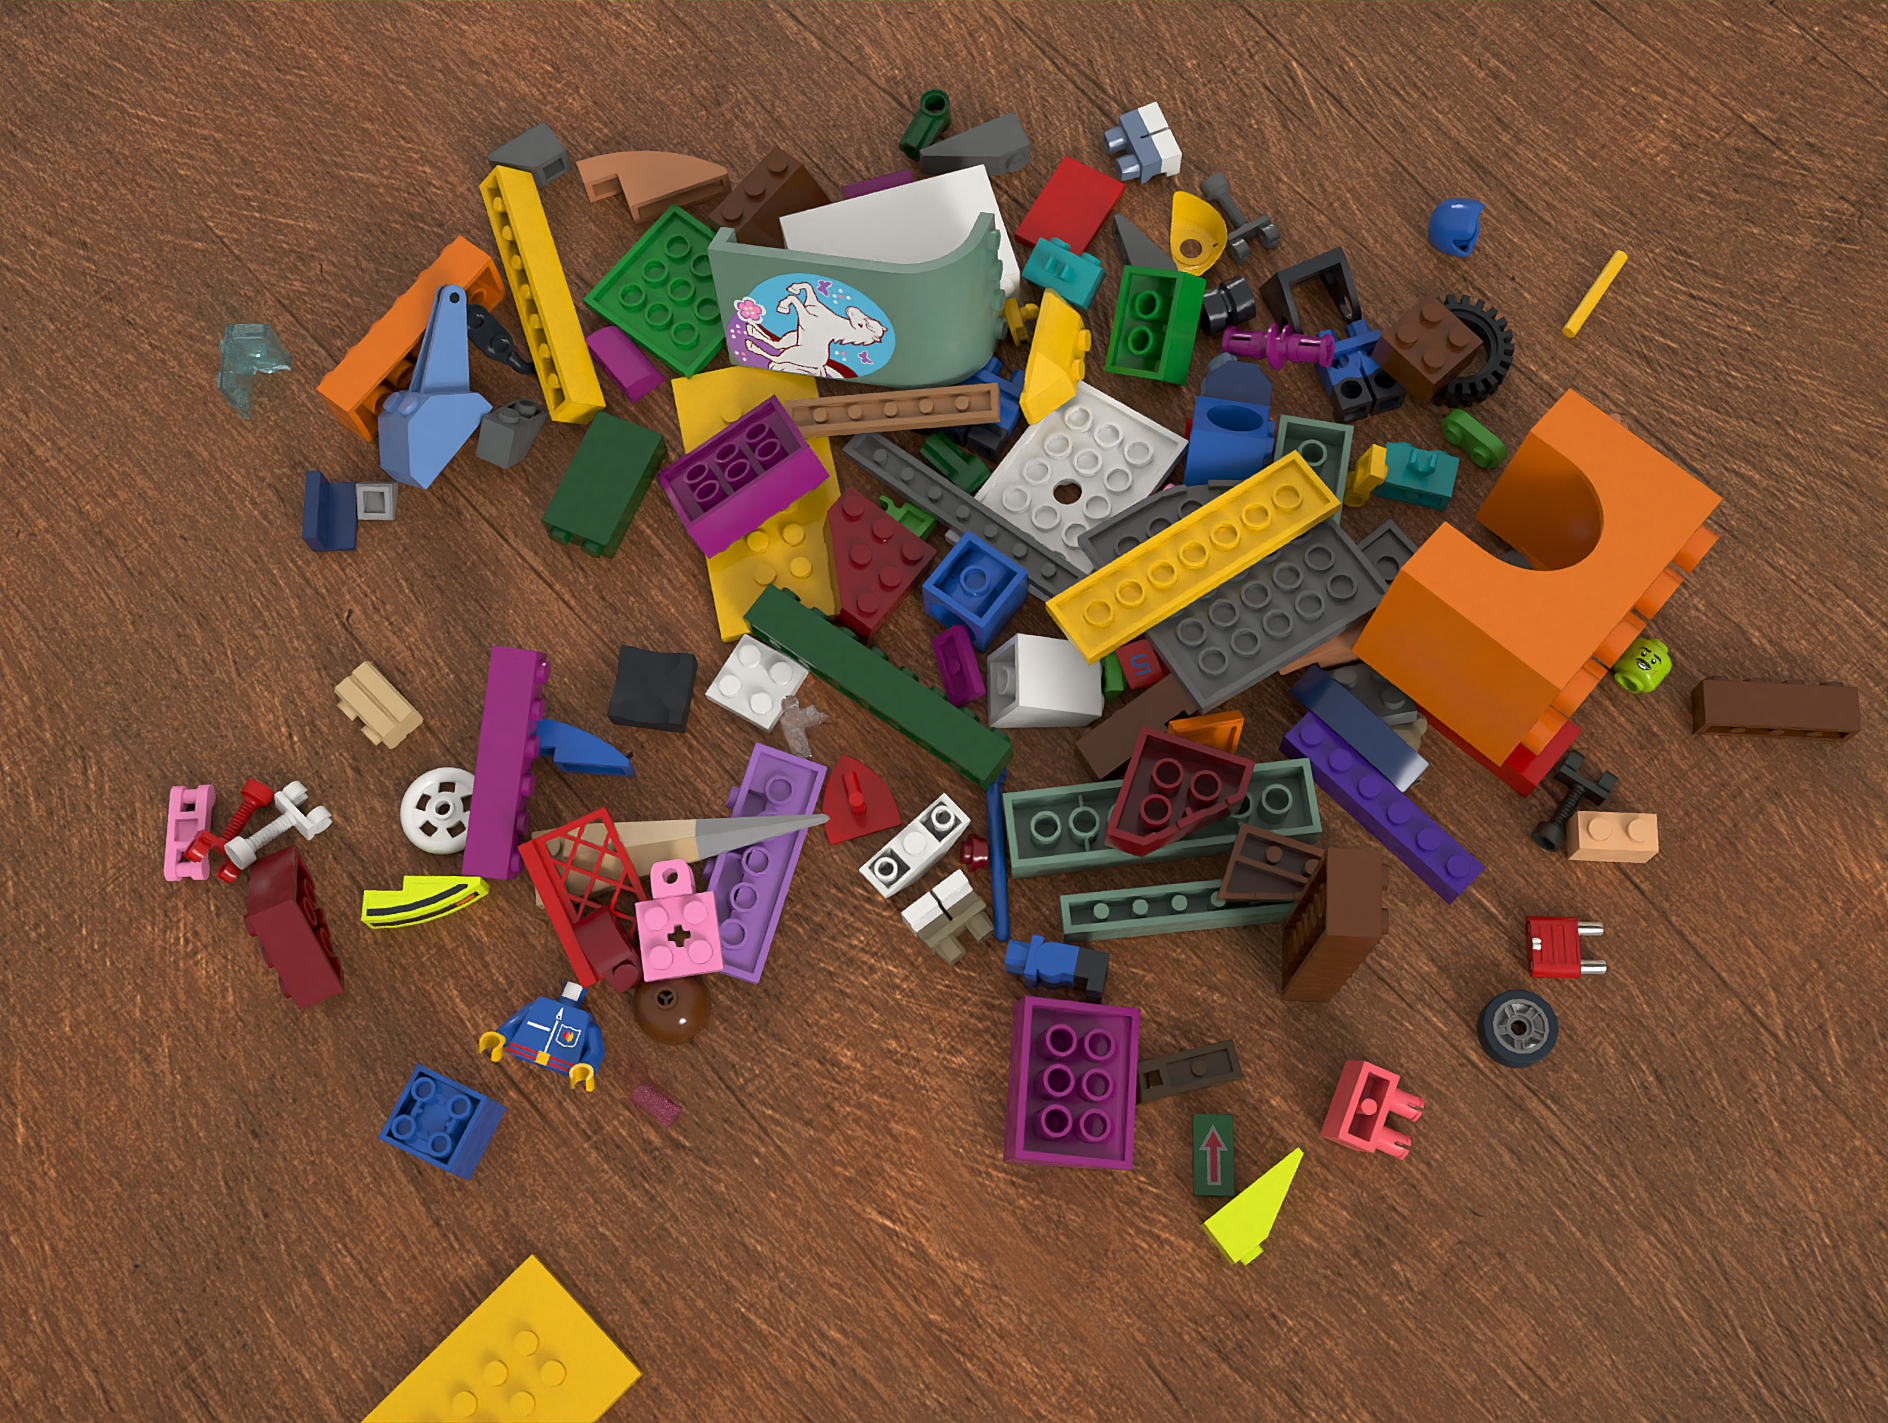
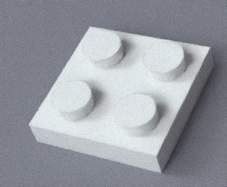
(756, 682)

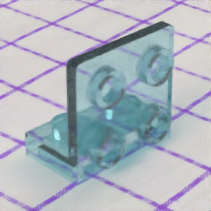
(242, 353)

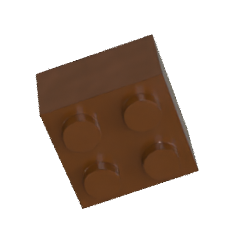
(1426, 349)

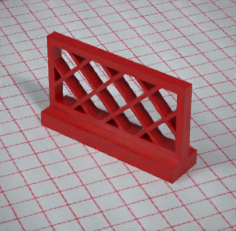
(556, 896)

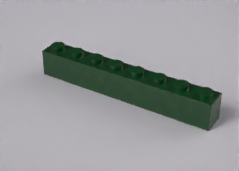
(880, 687)

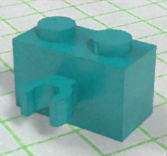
(1071, 276)
(1418, 476)

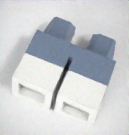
(1147, 145)

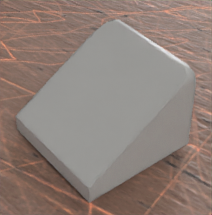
(376, 500)

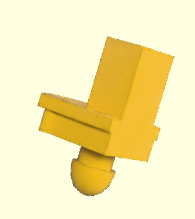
(1017, 316)

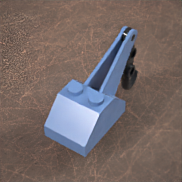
(438, 411)

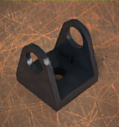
(1333, 272)

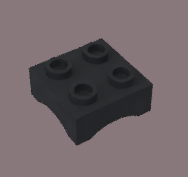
(653, 689)

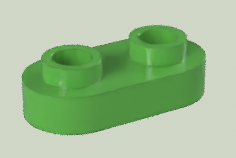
(1474, 438)

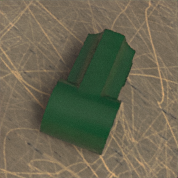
(926, 126)
(953, 464)

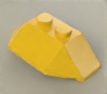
(1054, 358)

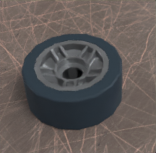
(1531, 1014)

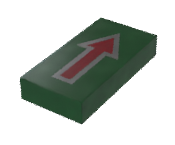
(1213, 1155)

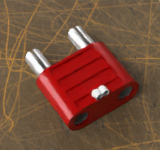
(1555, 947)

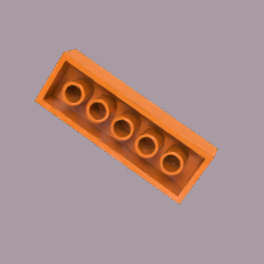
(389, 352)

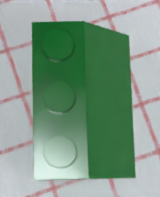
(1155, 324)

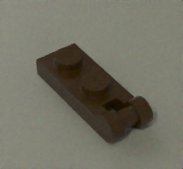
(1188, 1071)

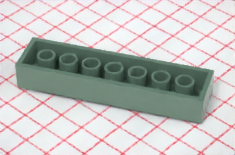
(1067, 825)

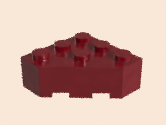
(870, 563)
(1174, 791)
(291, 929)

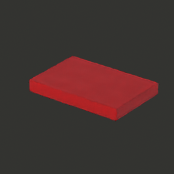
(1071, 207)

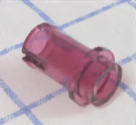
(656, 1103)

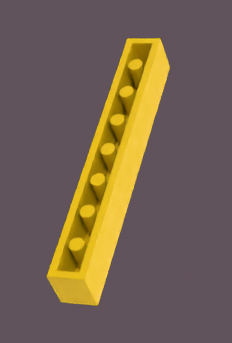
(542, 296)

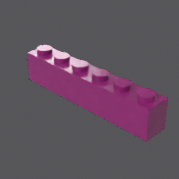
(505, 763)

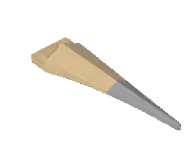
(664, 841)

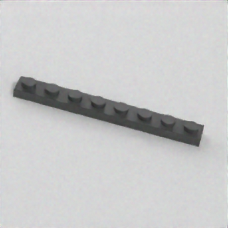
(960, 511)

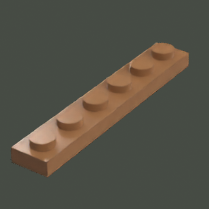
(896, 410)

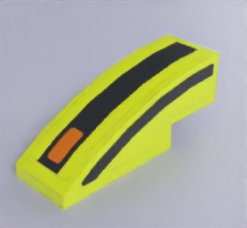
(421, 900)

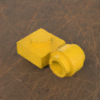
(1368, 473)

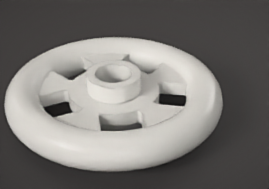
(413, 818)

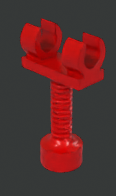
(255, 796)

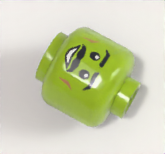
(1642, 665)

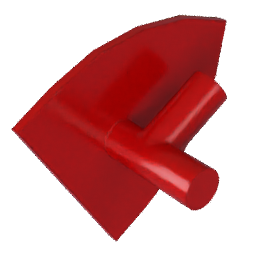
(857, 802)

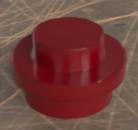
(974, 852)

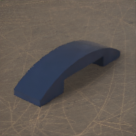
(1359, 727)

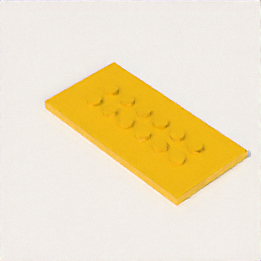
(790, 544)
(517, 1360)

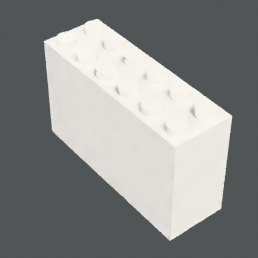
(905, 223)

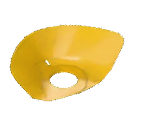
(1199, 222)

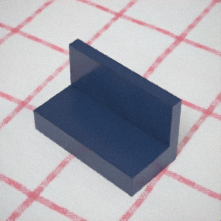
(329, 514)

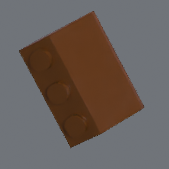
(768, 192)

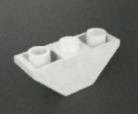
(916, 847)

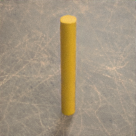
(1594, 294)

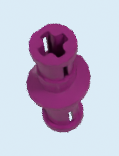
(1279, 347)

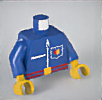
(552, 1036)

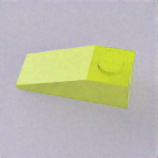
(1250, 1216)

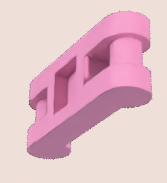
(183, 827)

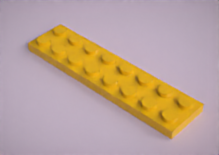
(1192, 557)

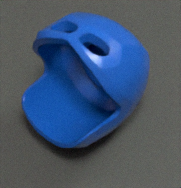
(1453, 224)

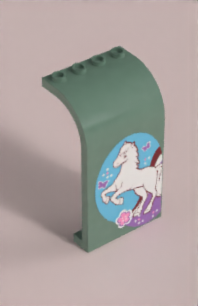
(862, 316)

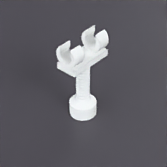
(243, 851)

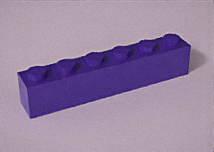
(1382, 808)

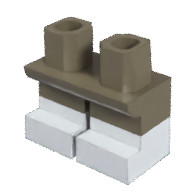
(961, 907)

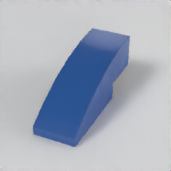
(580, 751)

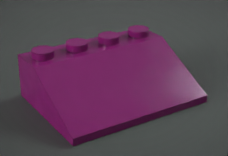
(741, 477)
(1072, 1084)

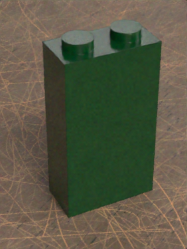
(604, 485)

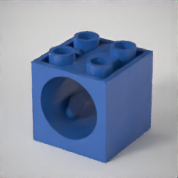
(1227, 441)
(976, 590)
(442, 1122)

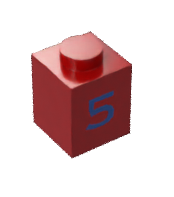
(1141, 663)

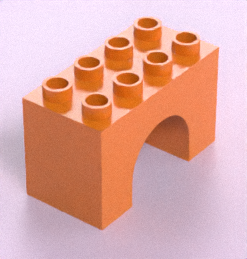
(1505, 642)

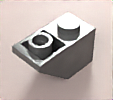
(533, 152)
(510, 432)

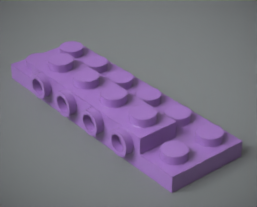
(755, 879)

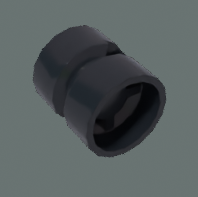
(1228, 303)

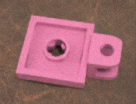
(672, 907)

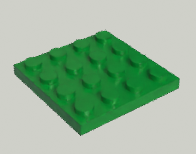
(666, 294)

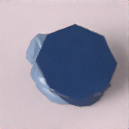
(1236, 381)

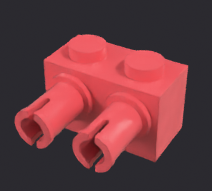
(1361, 1107)

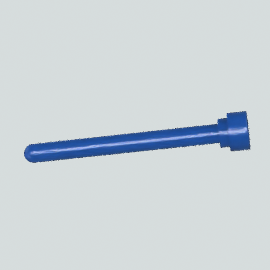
(997, 859)

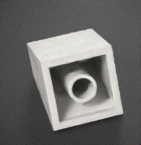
(1042, 684)

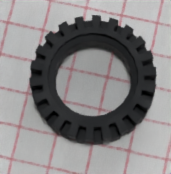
(1497, 347)

